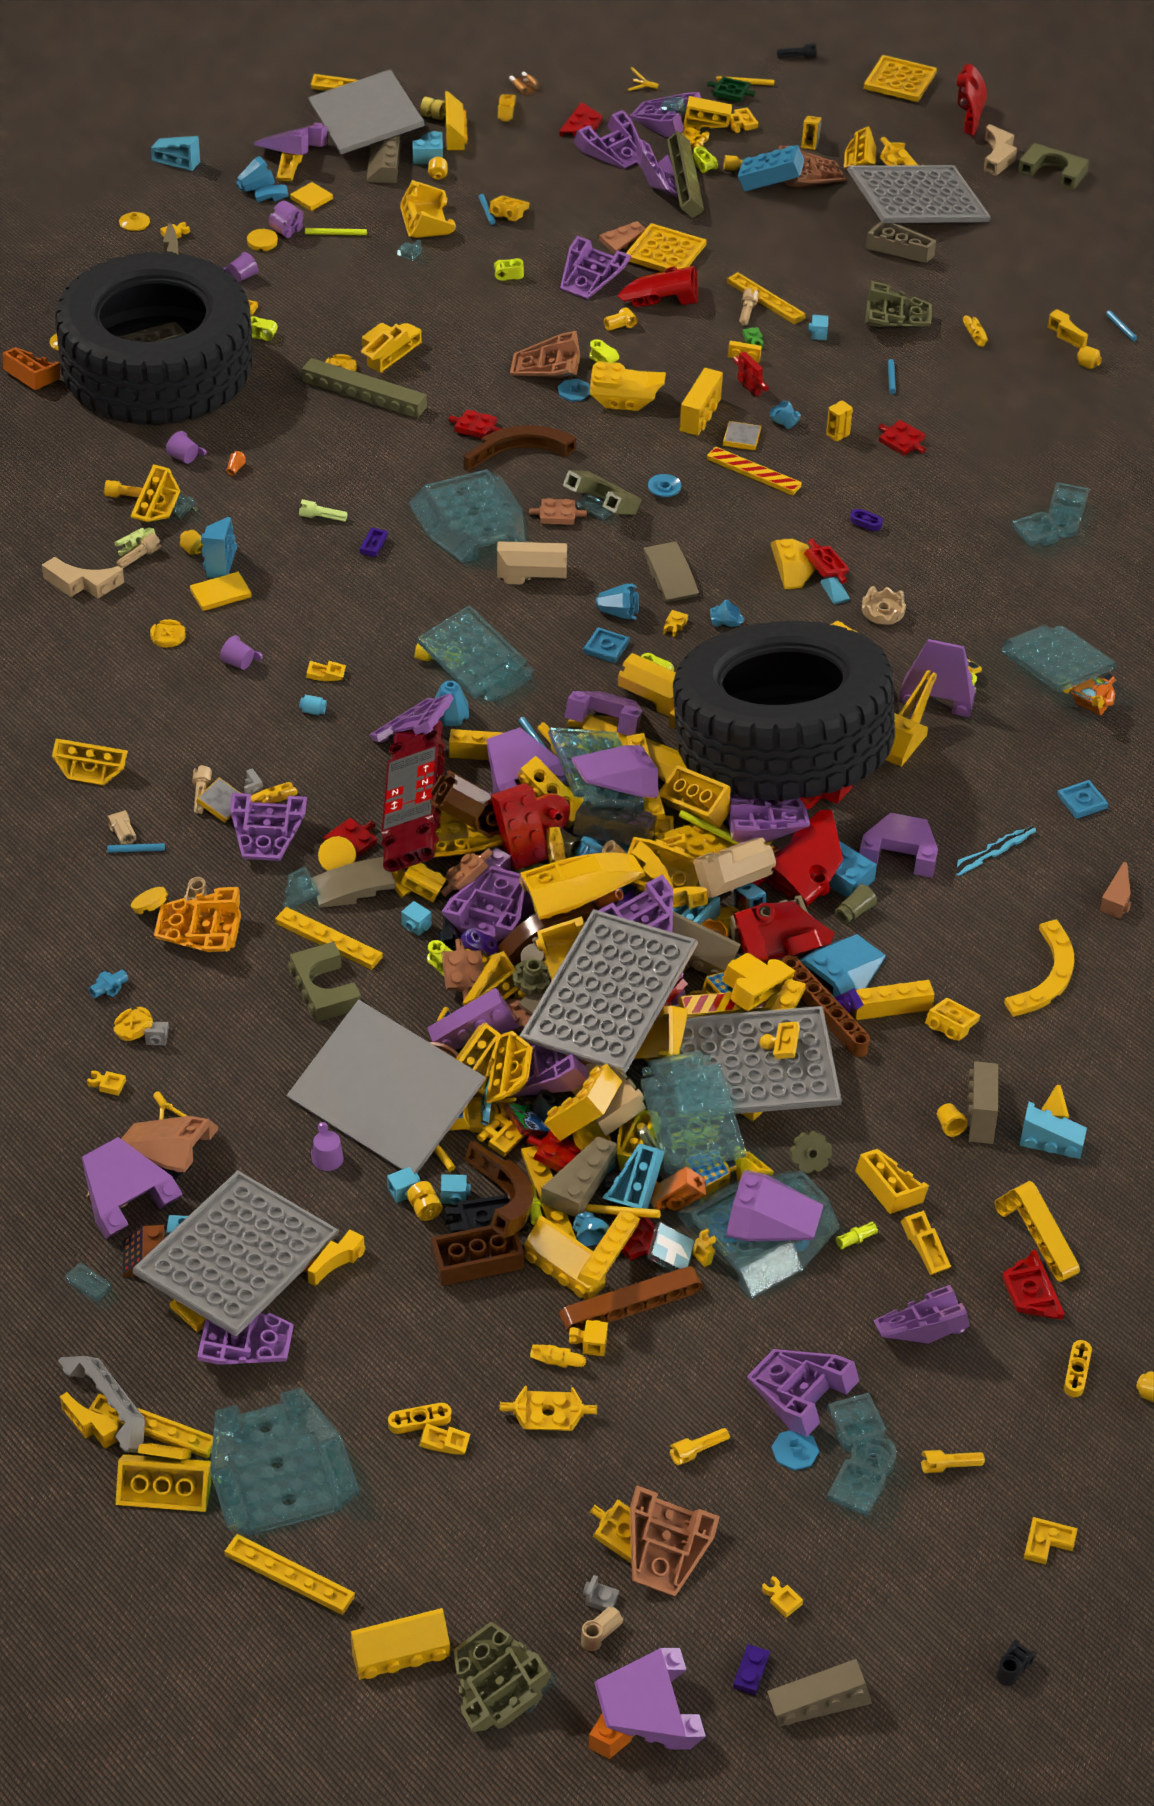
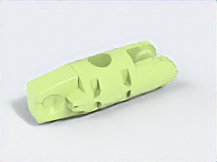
(133, 540)

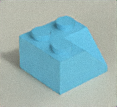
(427, 147)

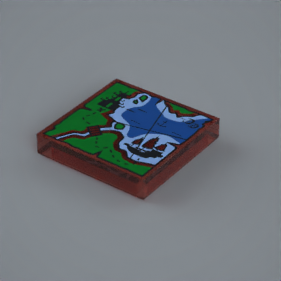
(525, 1120)

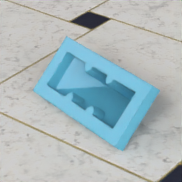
(835, 590)

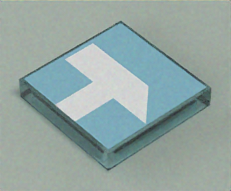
(670, 1247)

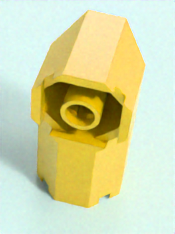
(648, 681)

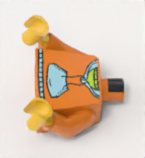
(1094, 694)

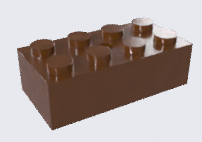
(475, 1254)

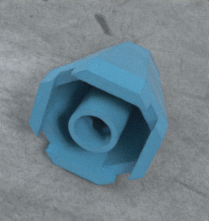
(255, 176)
(619, 601)
(459, 706)

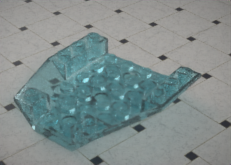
(449, 515)
(761, 1262)
(302, 1439)

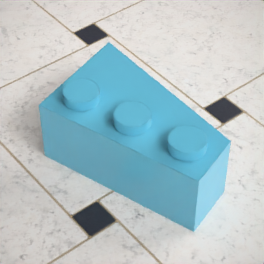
(177, 152)
(1052, 1134)

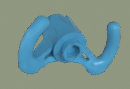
(589, 846)

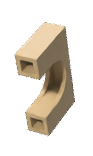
(623, 1106)

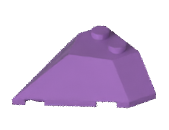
(650, 908)

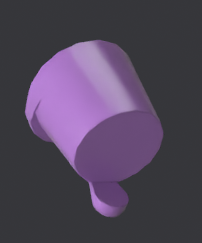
(243, 267)
(183, 448)
(238, 653)
(326, 1149)

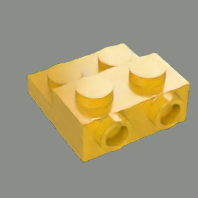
(508, 207)
(951, 1019)

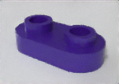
(866, 519)
(481, 942)

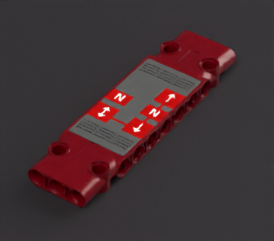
(407, 812)

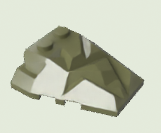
(893, 309)
(497, 1678)

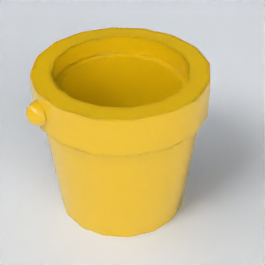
(951, 1120)

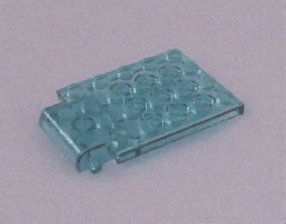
(476, 655)
(1057, 656)
(577, 742)
(691, 1111)

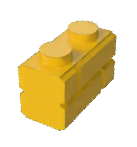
(839, 420)
(423, 881)

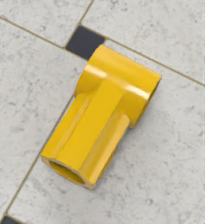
(623, 318)

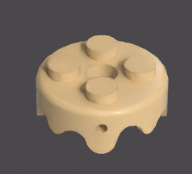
(887, 599)

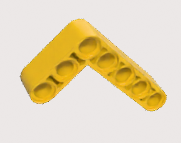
(1041, 1227)

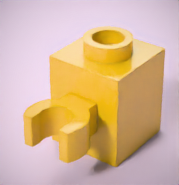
(593, 1337)

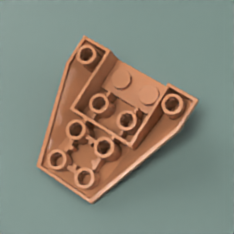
(816, 172)
(170, 1140)

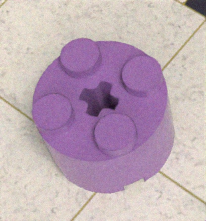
(286, 219)

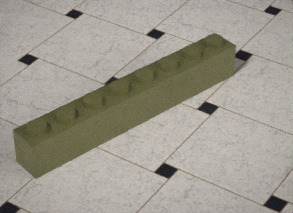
(685, 174)
(364, 387)

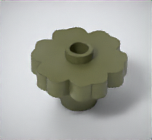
(532, 976)
(811, 1152)

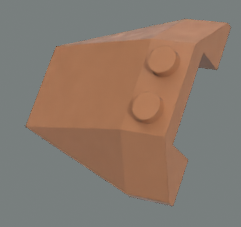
(549, 359)
(666, 1541)

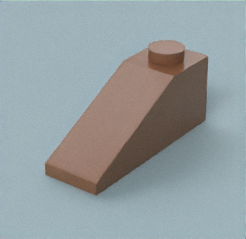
(1117, 896)

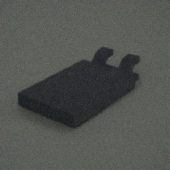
(475, 1213)

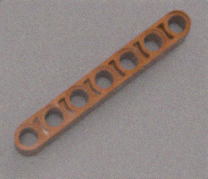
(836, 1017)
(632, 1298)

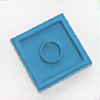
(606, 645)
(1082, 799)

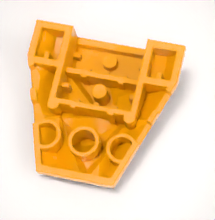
(202, 923)

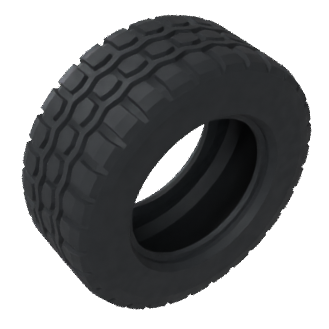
(159, 378)
(785, 709)

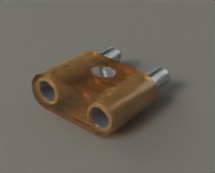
(525, 84)

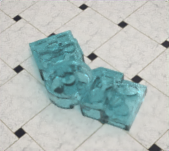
(1062, 520)
(862, 1434)

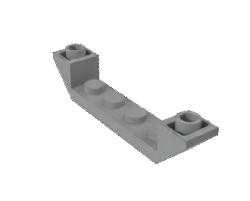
(132, 1432)

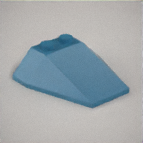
(845, 963)

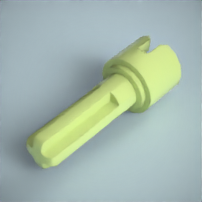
(310, 509)

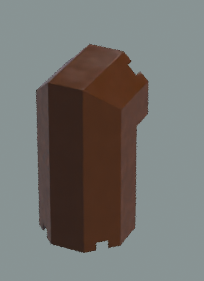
(465, 802)

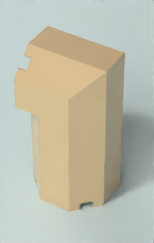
(531, 560)
(734, 866)

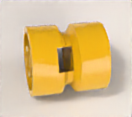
(424, 1200)

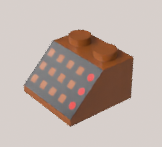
(139, 1245)

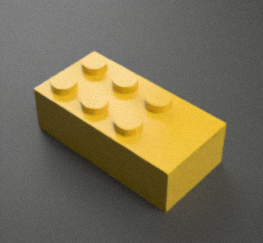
(701, 401)

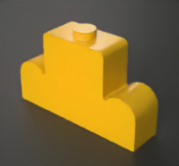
(384, 362)
(754, 980)

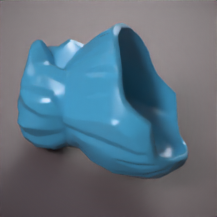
(785, 414)
(726, 614)
(589, 1229)

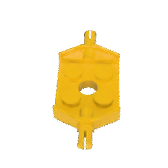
(895, 154)
(565, 1405)

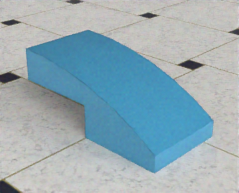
(275, 191)

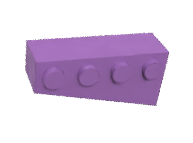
(460, 1025)

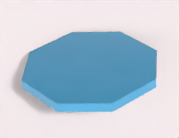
(574, 390)
(795, 1450)

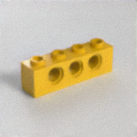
(549, 782)

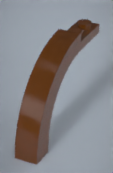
(520, 437)
(524, 933)
(512, 1180)

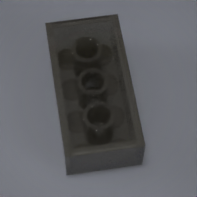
(614, 823)

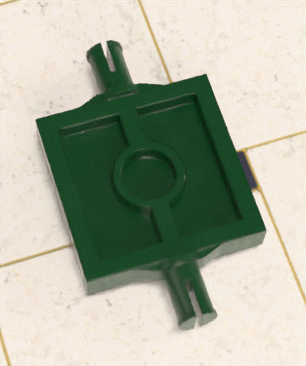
(731, 89)

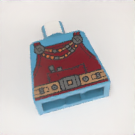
(748, 896)

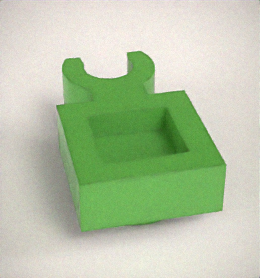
(753, 336)

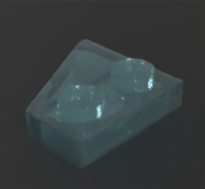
(299, 888)

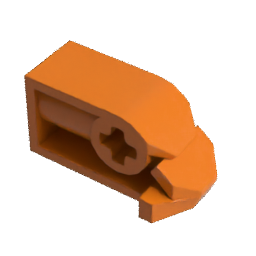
(678, 1190)

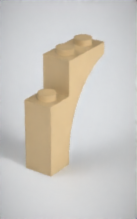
(1003, 150)
(73, 579)

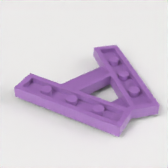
(419, 718)

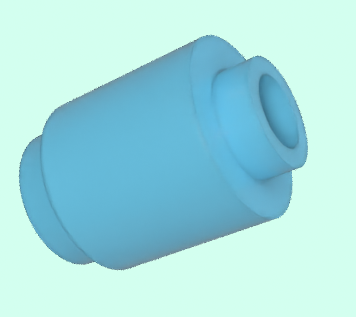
(313, 705)

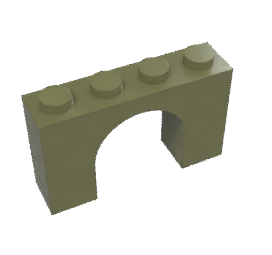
(1039, 156)
(616, 498)
(322, 1002)

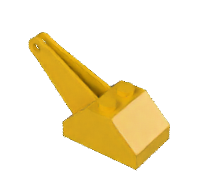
(909, 731)

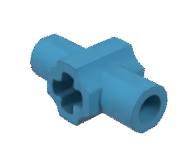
(108, 983)

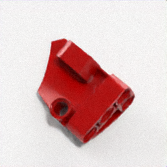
(974, 91)
(650, 288)
(808, 860)
(782, 933)

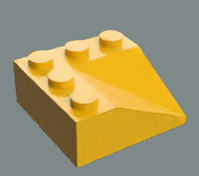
(587, 1105)

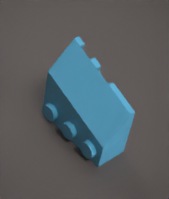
(218, 548)

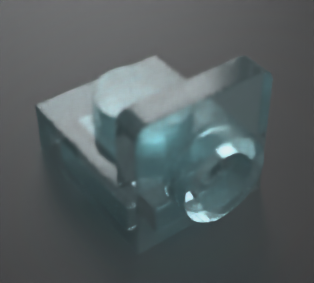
(674, 103)
(410, 250)
(183, 505)

